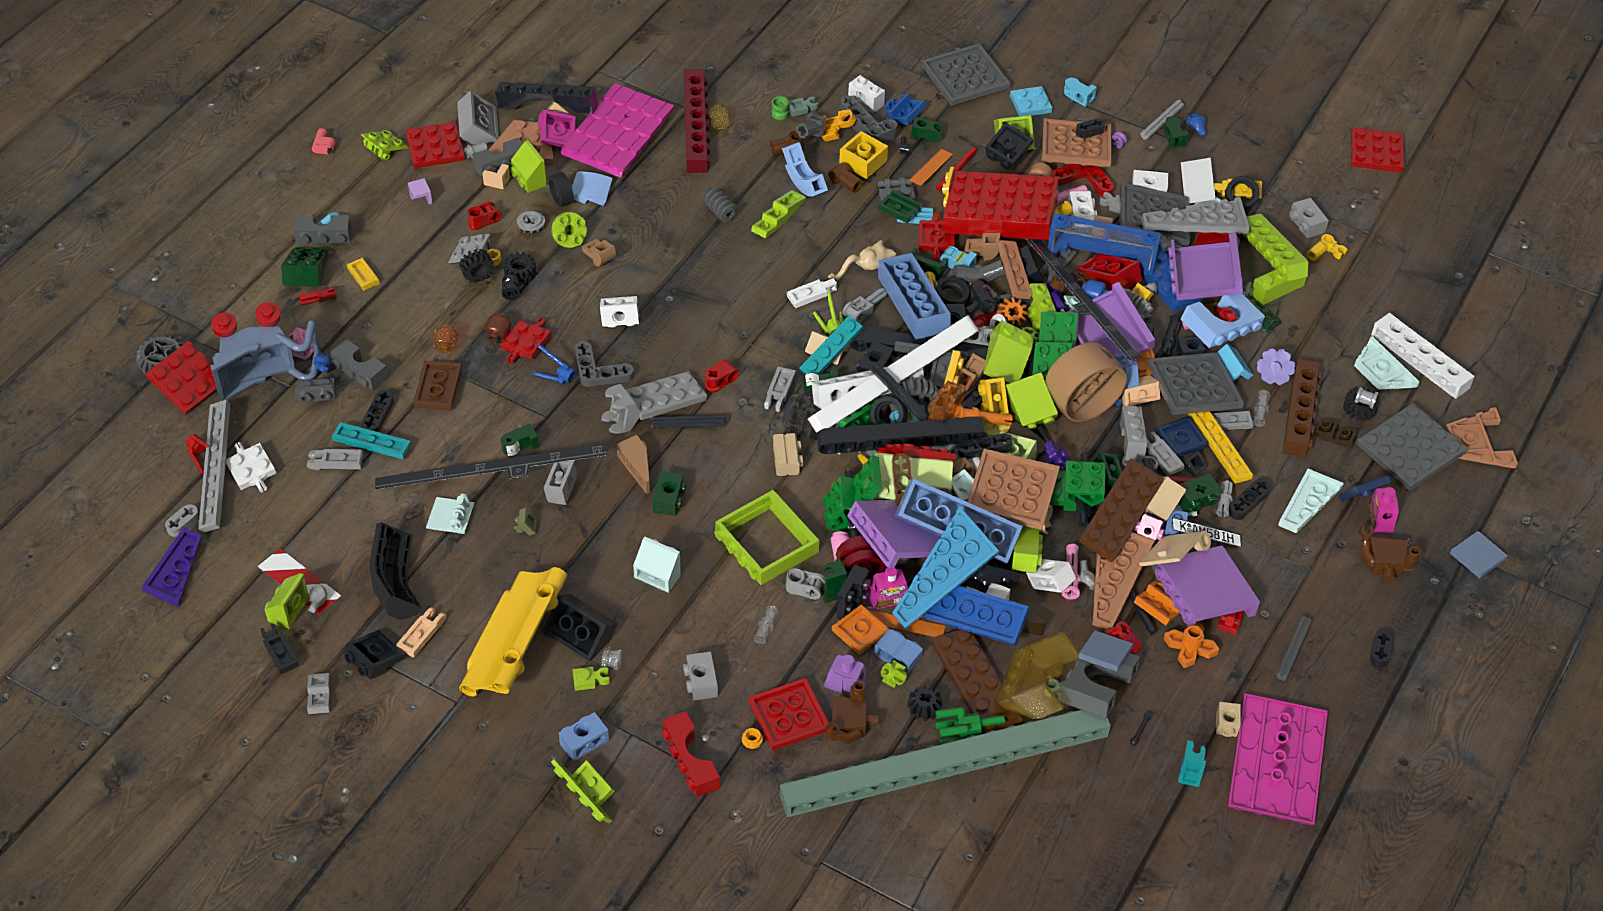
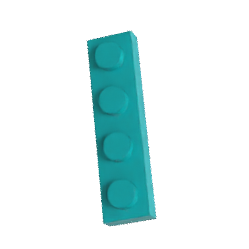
(832, 347)
(371, 440)

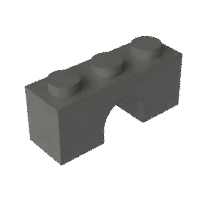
(492, 162)
(336, 231)
(348, 359)

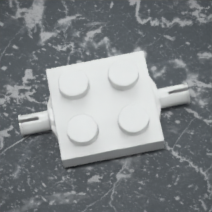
(250, 466)

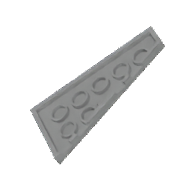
(1203, 217)

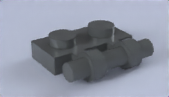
(902, 182)

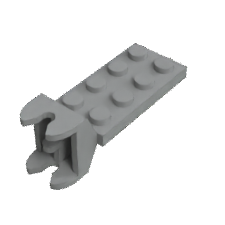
(650, 400)

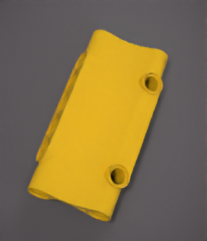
(510, 630)

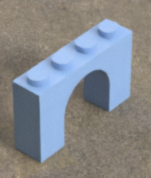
(1216, 331)

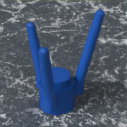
(565, 372)

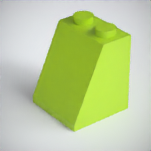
(1031, 401)

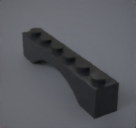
(578, 98)

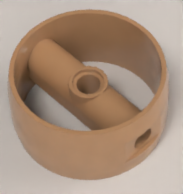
(1085, 381)

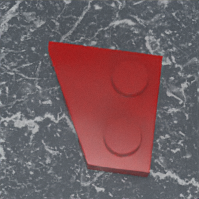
(1211, 238)

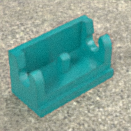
(1192, 765)

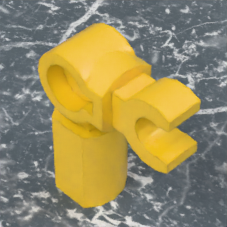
(1328, 244)

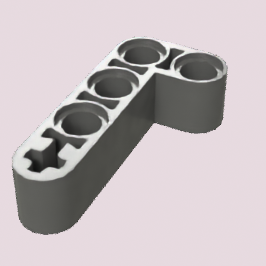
(883, 131)

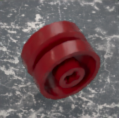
(860, 553)

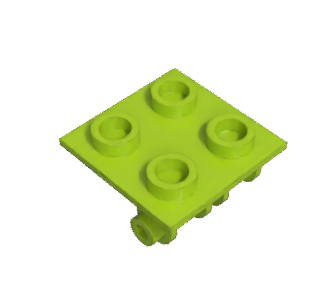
(382, 143)

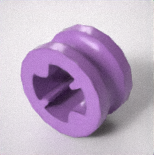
(1121, 137)

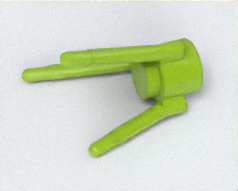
(832, 323)

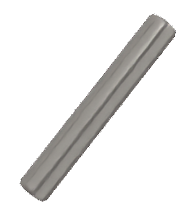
(1160, 121)

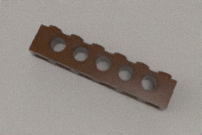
(1301, 408)

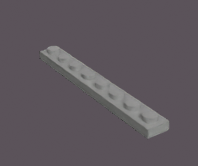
(214, 466)

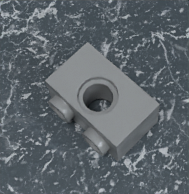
(1308, 218)
(560, 482)
(701, 665)

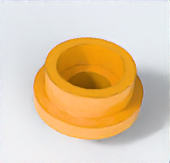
(752, 733)

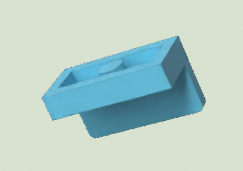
(1234, 363)

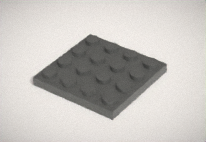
(965, 74)
(1139, 200)
(1195, 383)
(1411, 446)

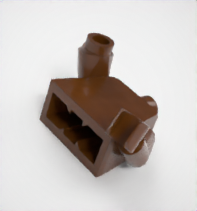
(1387, 555)
(850, 716)

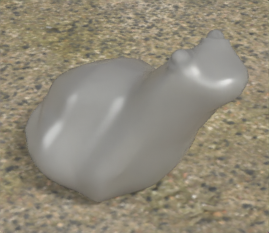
(1086, 576)
(317, 596)

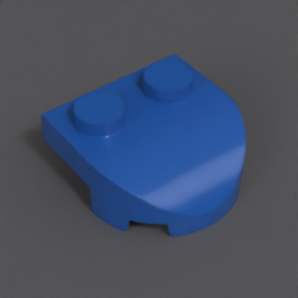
(904, 109)

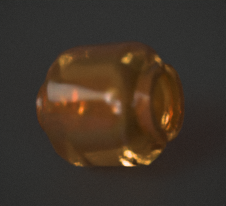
(445, 338)

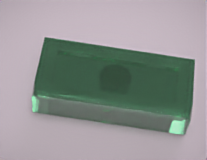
(1270, 320)

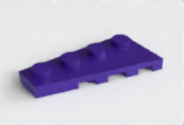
(174, 568)

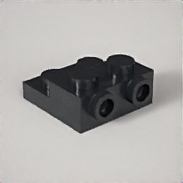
(1008, 146)
(995, 572)
(853, 591)
(372, 654)

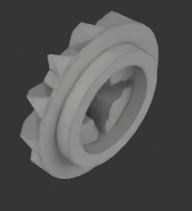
(533, 217)

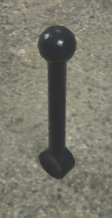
(1147, 717)

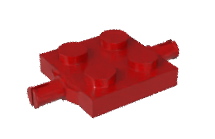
(933, 236)
(524, 340)

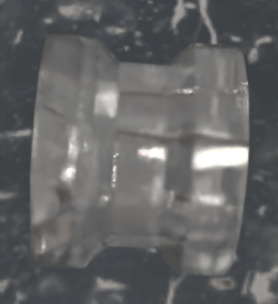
(611, 658)

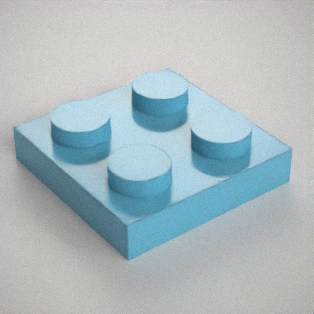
(1031, 101)

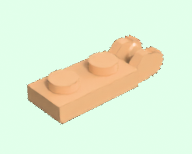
(421, 632)

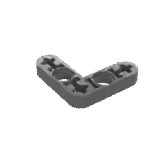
(596, 372)

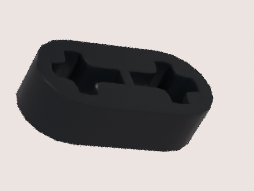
(1090, 128)
(1378, 648)

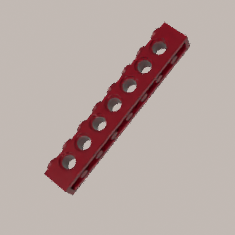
(695, 121)

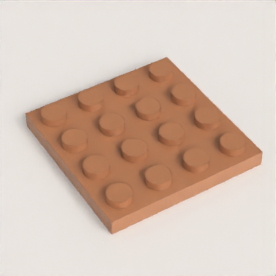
(1063, 145)
(1014, 488)

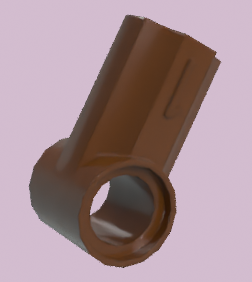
(777, 145)
(843, 175)

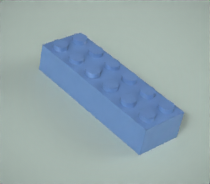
(913, 295)
(934, 510)

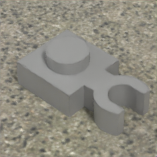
(1113, 202)

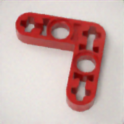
(1087, 172)

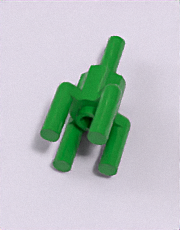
(963, 724)

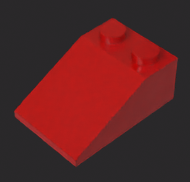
(1112, 269)

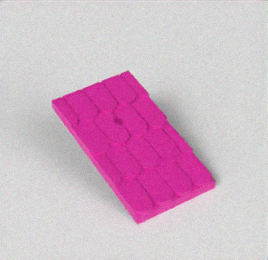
(617, 130)
(1275, 774)

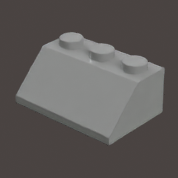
(477, 119)

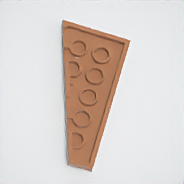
(1116, 579)

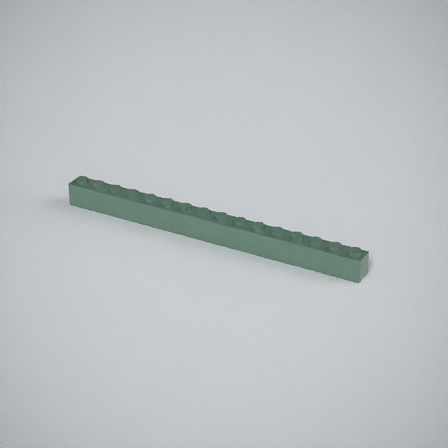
(941, 761)

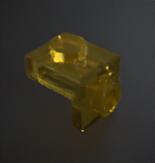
(719, 117)

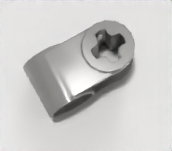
(803, 583)

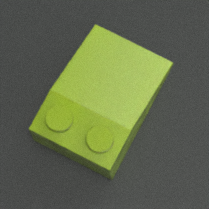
(1008, 352)

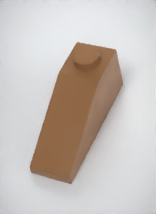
(634, 456)

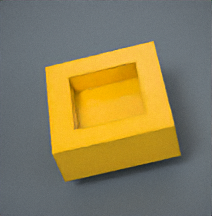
(1142, 292)

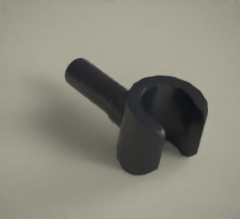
(904, 149)

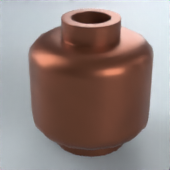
(497, 327)

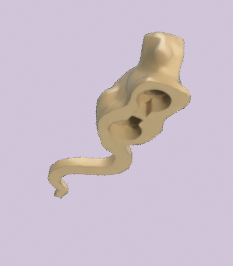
(867, 259)

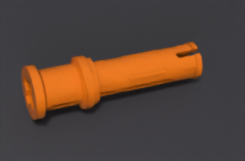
(989, 417)

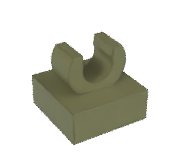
(526, 522)

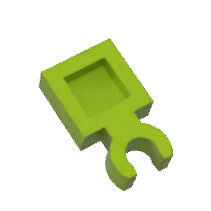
(586, 678)

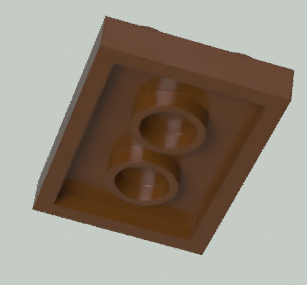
(437, 385)

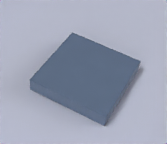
(1478, 554)
(1105, 651)

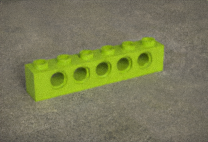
(1276, 248)

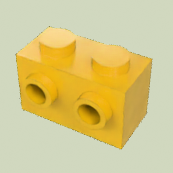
(993, 395)

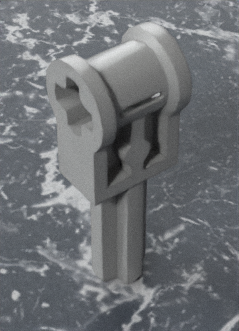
(861, 307)

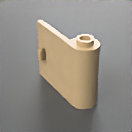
(1175, 547)

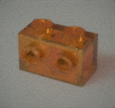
(946, 401)

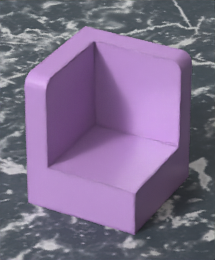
(419, 189)

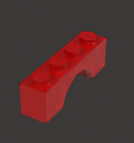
(699, 773)

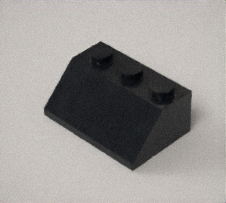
(579, 626)

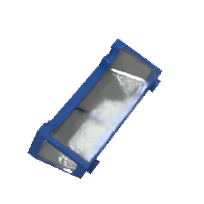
(1104, 239)

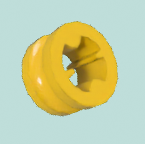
(497, 256)

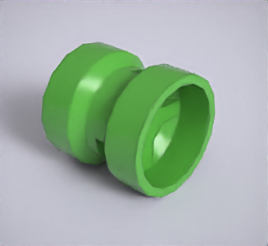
(780, 108)

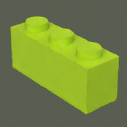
(1274, 286)
(1027, 550)

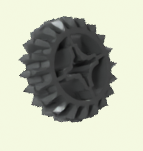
(155, 351)
(921, 390)

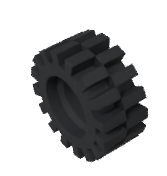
(520, 260)
(477, 273)
(1357, 410)

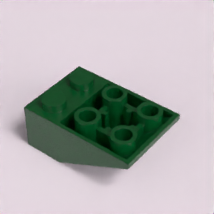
(304, 267)

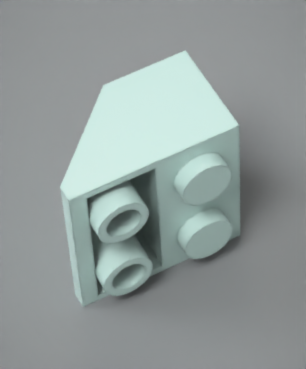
(657, 564)

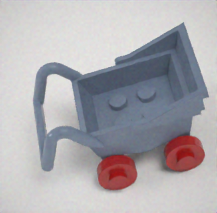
(256, 351)

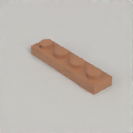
(1014, 269)

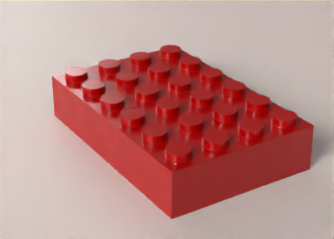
(1001, 204)

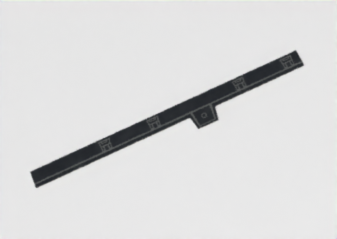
(1086, 305)
(516, 466)

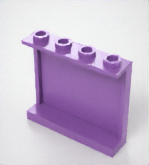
(1206, 270)
(1123, 316)
(889, 535)
(1206, 586)

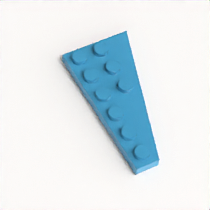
(950, 563)

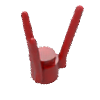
(196, 445)

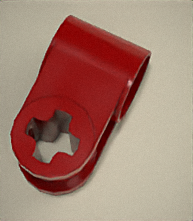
(482, 214)
(720, 376)
(1126, 635)

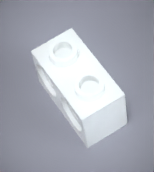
(1082, 204)

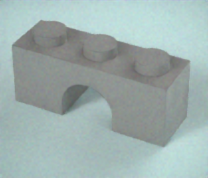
(1134, 431)

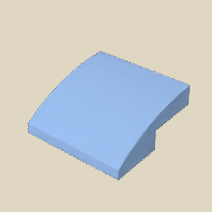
(591, 187)

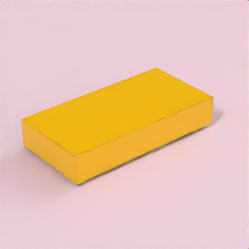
(363, 274)

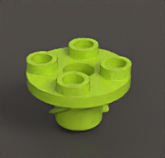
(569, 229)

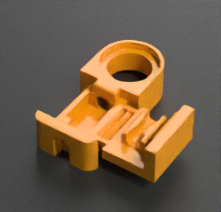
(834, 124)

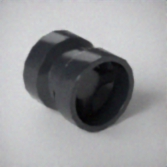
(510, 287)

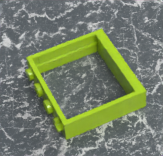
(786, 516)

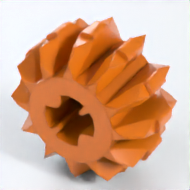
(1008, 306)

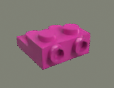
(555, 127)

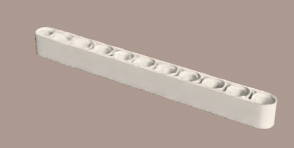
(898, 370)

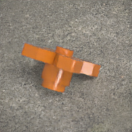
(1191, 644)

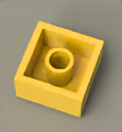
(864, 154)

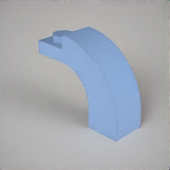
(800, 173)

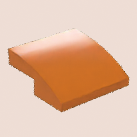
(1157, 603)

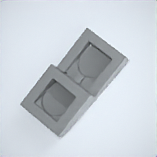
(318, 693)

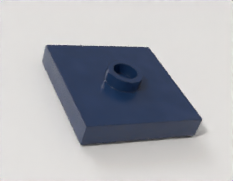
(1182, 437)
(1365, 489)

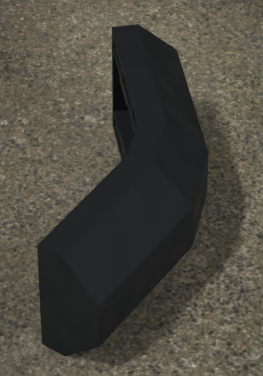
(389, 571)

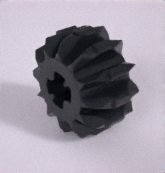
(924, 703)

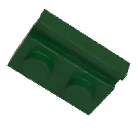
(899, 206)

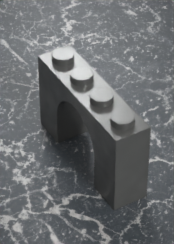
(1090, 696)

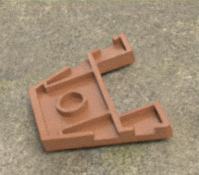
(524, 131)
(1474, 437)

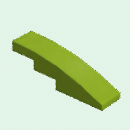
(781, 211)

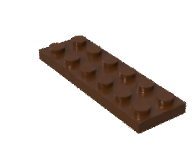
(1121, 510)
(973, 677)

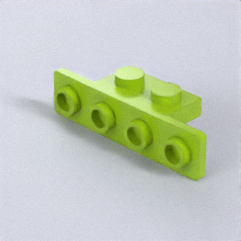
(1041, 303)
(589, 785)

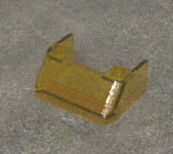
(1026, 678)

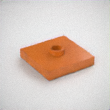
(860, 629)

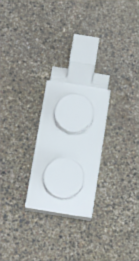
(811, 292)

